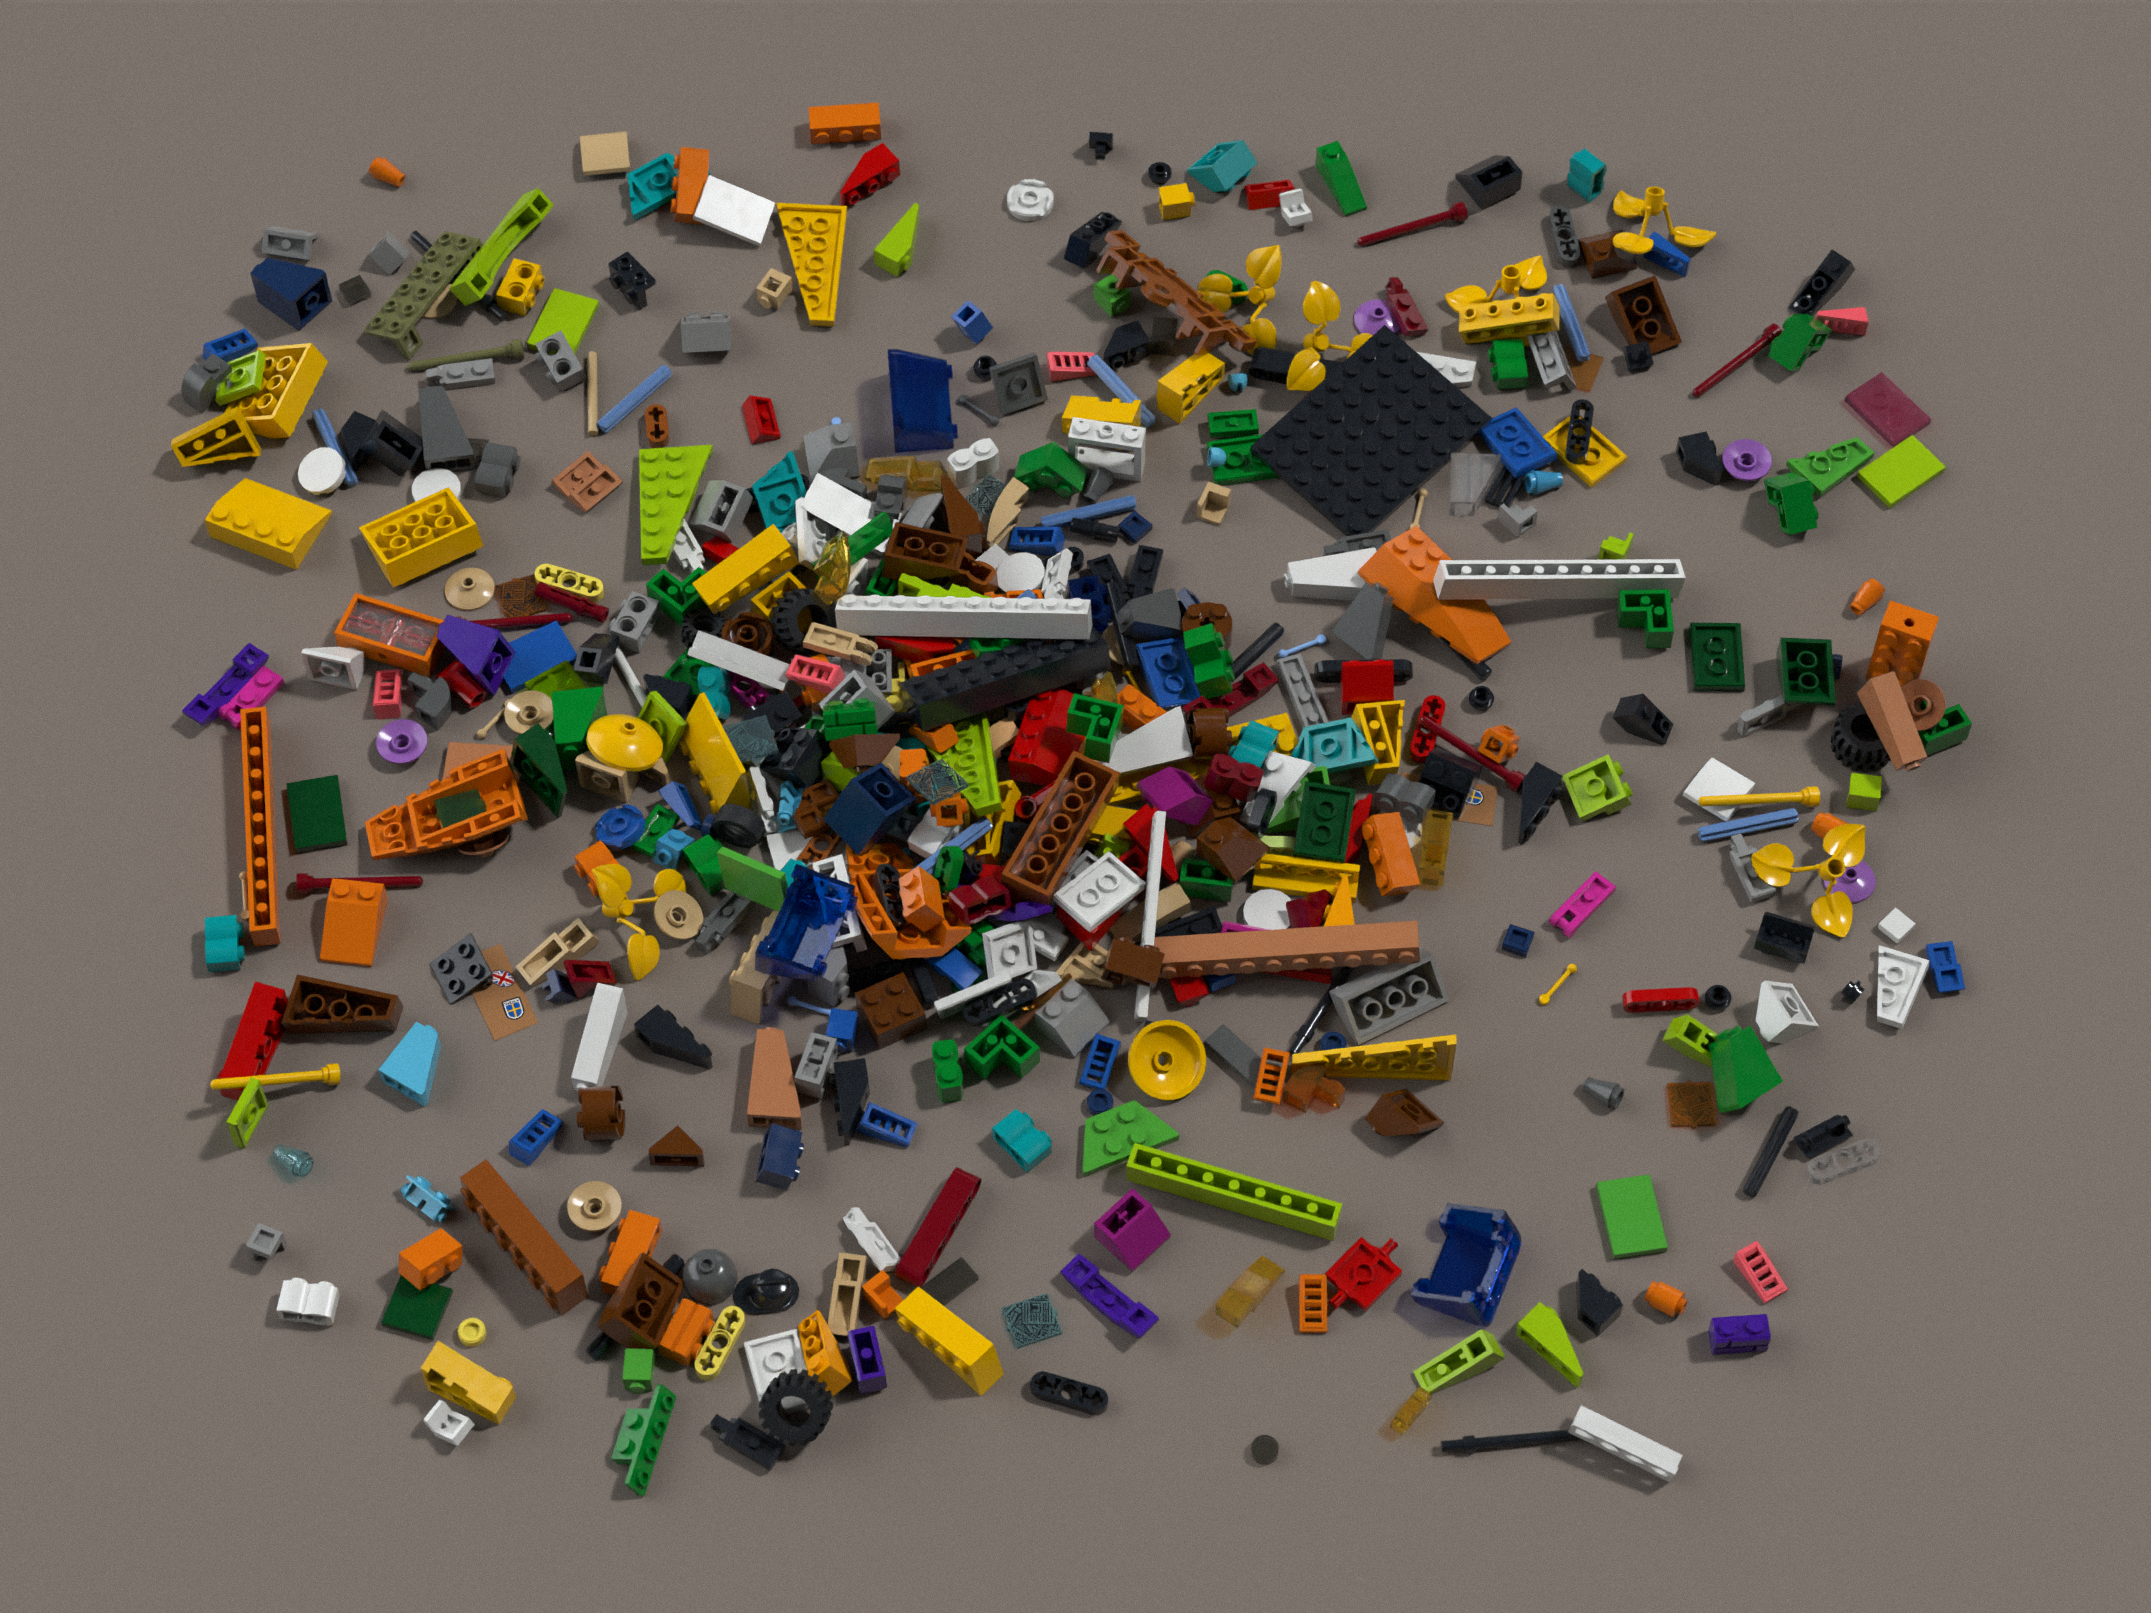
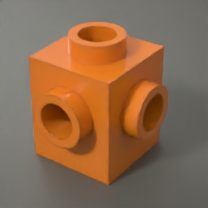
(1492, 746)
(951, 815)

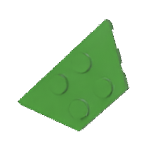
(1114, 1132)

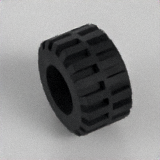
(787, 613)
(1852, 750)
(782, 1424)

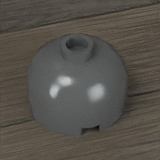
(709, 1276)

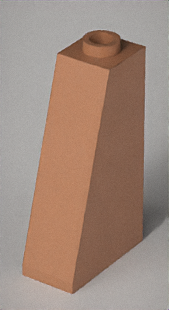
(1893, 721)
(772, 1083)

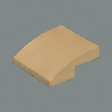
(605, 153)

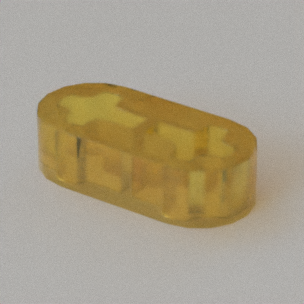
(1411, 1411)

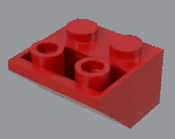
(1365, 683)

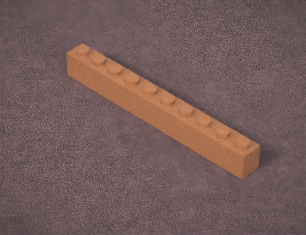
(1289, 949)

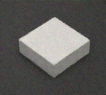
(1896, 925)

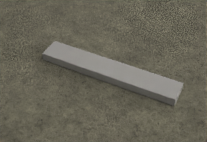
(1306, 701)

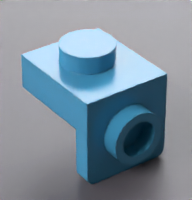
(670, 847)

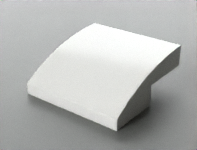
(1718, 780)

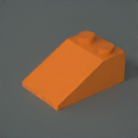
(353, 922)

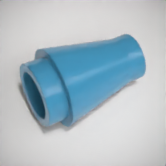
(1541, 481)

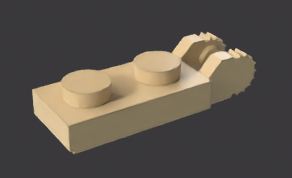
(839, 643)

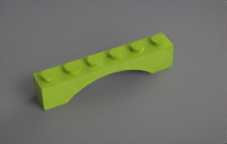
(481, 270)

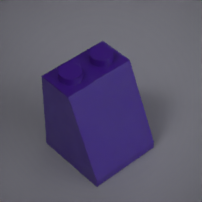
(479, 649)

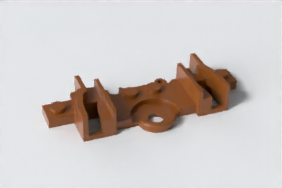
(1199, 316)

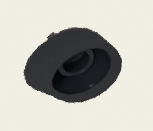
(766, 1292)

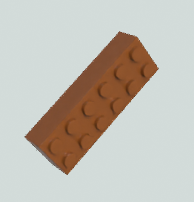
(1060, 829)
(523, 1238)

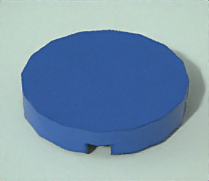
(620, 827)

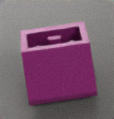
(1175, 794)
(1131, 1230)

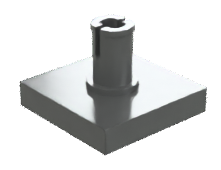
(1018, 383)

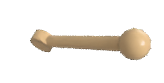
(1422, 494)
(481, 733)
(245, 913)

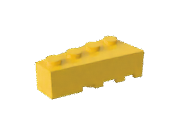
(746, 569)
(950, 1340)

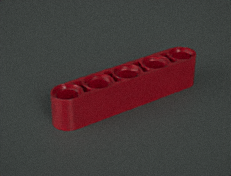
(938, 1227)

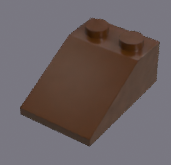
(1644, 315)
(962, 518)
(923, 553)
(641, 1305)

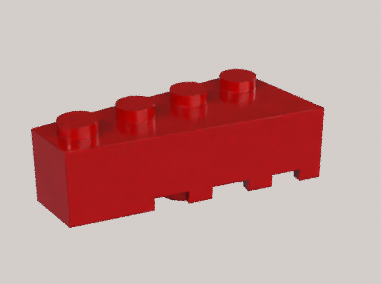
(1136, 862)
(256, 1036)

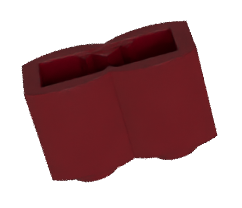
(1232, 777)
(979, 900)

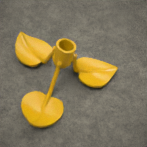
(1631, 207)
(1263, 266)
(1528, 274)
(1319, 306)
(1846, 847)
(612, 885)

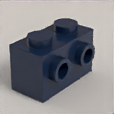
(779, 1157)

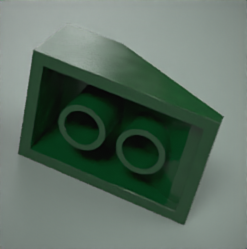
(1806, 671)
(538, 764)

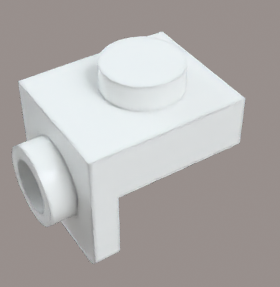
(1294, 208)
(448, 1423)

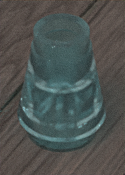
(294, 1160)

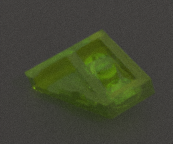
(555, 679)

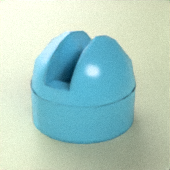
(1236, 380)
(1216, 457)

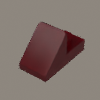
(1308, 911)
(587, 974)

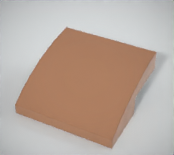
(586, 482)

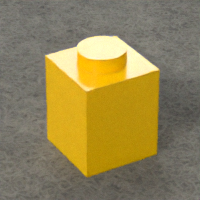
(1175, 201)

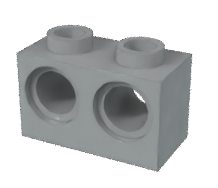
(562, 360)
(639, 622)
(816, 1065)

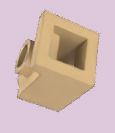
(774, 289)

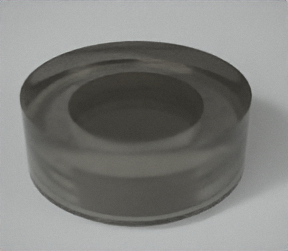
(1264, 1449)

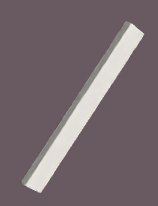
(1150, 906)

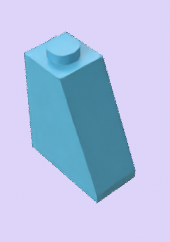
(413, 1063)

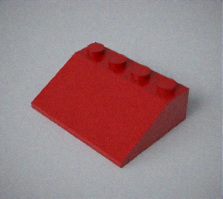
(1042, 739)

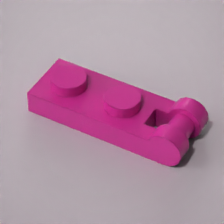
(253, 694)
(1582, 903)

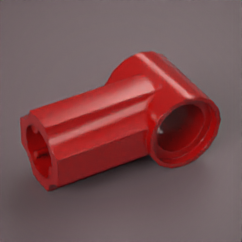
(462, 684)
(1034, 800)

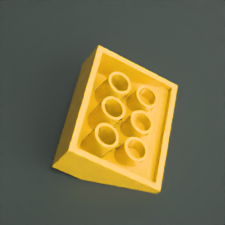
(286, 388)
(267, 522)
(421, 537)
(713, 757)

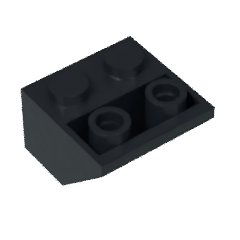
(1491, 180)
(392, 444)
(797, 756)
(1452, 780)

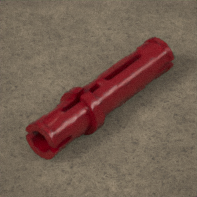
(582, 606)

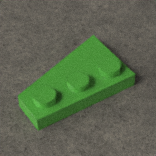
(1831, 465)

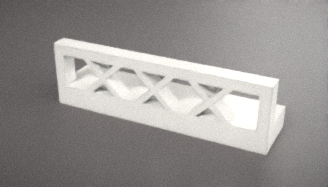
(740, 660)
(853, 920)
(1625, 1443)

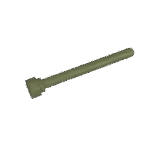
(513, 349)

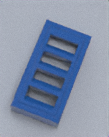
(1667, 255)
(231, 353)
(1052, 537)
(680, 801)
(1106, 1042)
(875, 1131)
(524, 1149)

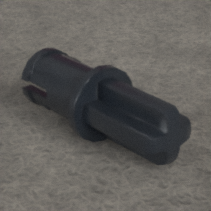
(1094, 529)

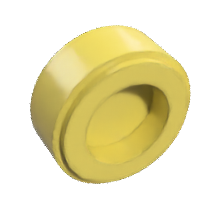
(472, 1332)

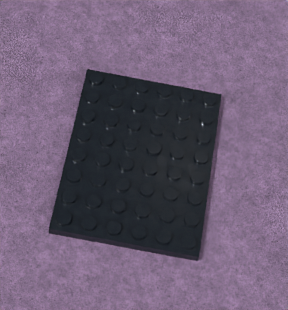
(1370, 434)

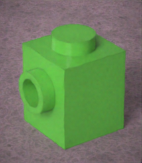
(1110, 298)

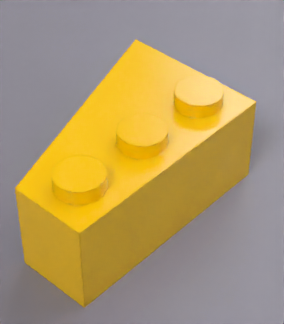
(1188, 385)
(1094, 409)
(216, 440)
(1382, 728)
(992, 842)
(467, 1383)

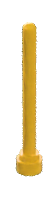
(1809, 797)
(328, 1074)

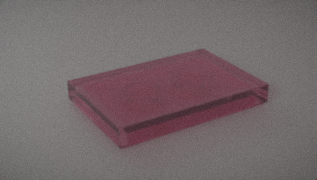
(1887, 409)

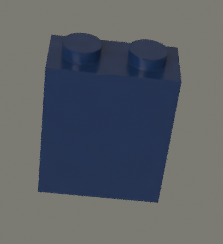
(291, 290)
(868, 808)

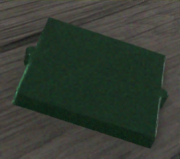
(459, 807)

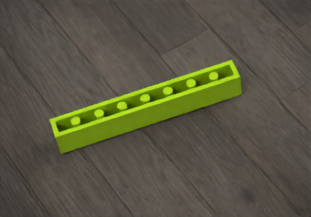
(1233, 1191)

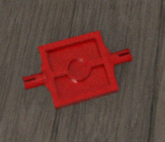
(1363, 1273)

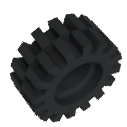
(701, 620)

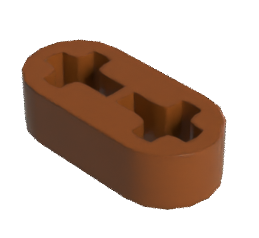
(661, 426)

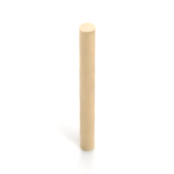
(592, 393)

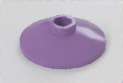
(1368, 321)
(1746, 452)
(401, 733)
(1855, 888)

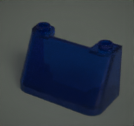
(920, 402)
(805, 926)
(1471, 1265)

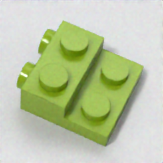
(1598, 788)

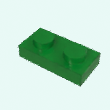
(1233, 423)
(657, 824)

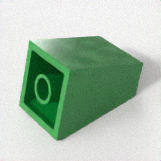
(572, 717)
(1740, 1068)

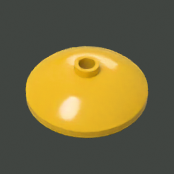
(624, 742)
(1183, 1059)

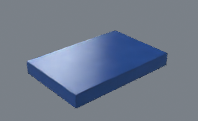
(1517, 443)
(537, 654)
(1168, 672)

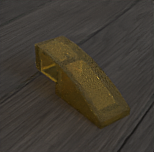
(921, 475)
(833, 569)
(1435, 847)
(1248, 1291)

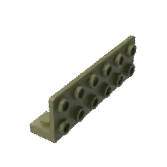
(420, 289)

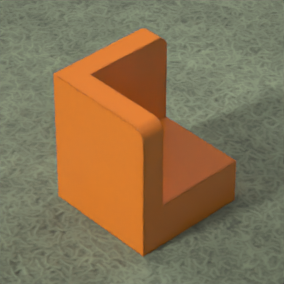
(881, 1295)

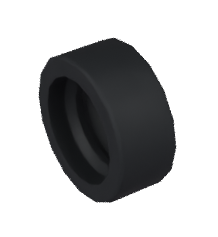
(738, 825)

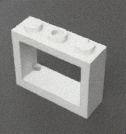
(1109, 435)

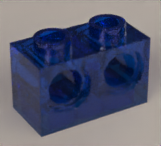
(1091, 585)

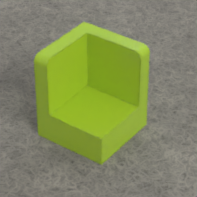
(1615, 548)
(1864, 792)

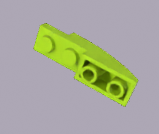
(914, 587)

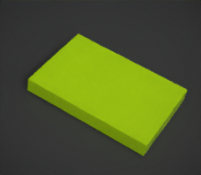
(566, 313)
(1901, 471)

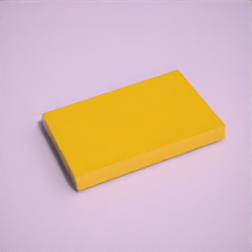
(1602, 454)

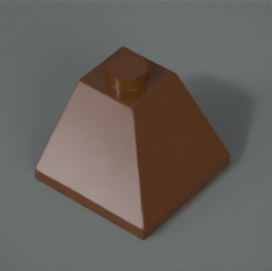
(1603, 257)
(863, 750)
(1230, 848)
(1401, 1115)

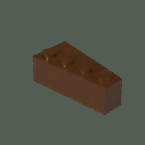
(337, 1008)

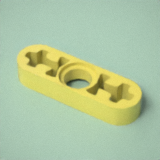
(562, 574)
(717, 1331)

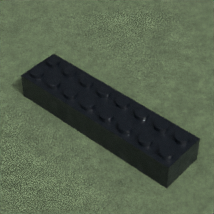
(1002, 678)

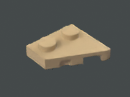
(1086, 966)

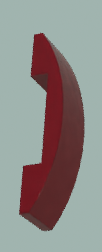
(1244, 692)

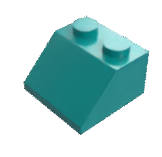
(1223, 166)

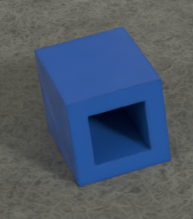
(972, 322)
(843, 1027)

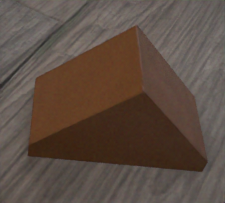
(676, 1150)

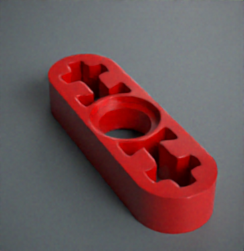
(1420, 736)
(1660, 1000)

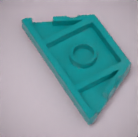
(652, 185)
(778, 493)
(1335, 745)

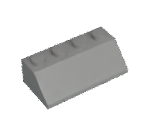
(1389, 997)

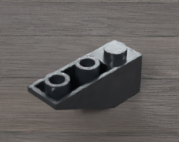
(1088, 240)
(1823, 284)
(1537, 793)
(667, 1038)
(853, 1092)

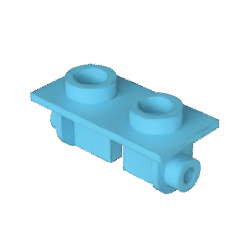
(789, 802)
(436, 1203)

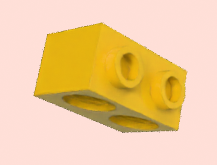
(520, 287)

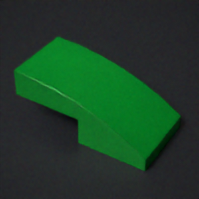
(988, 645)

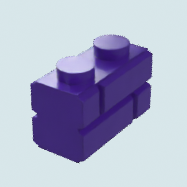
(1739, 1334)
(867, 1359)

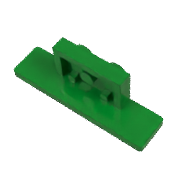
(867, 538)
(642, 1438)

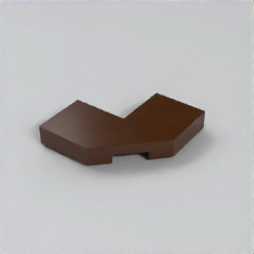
(808, 815)

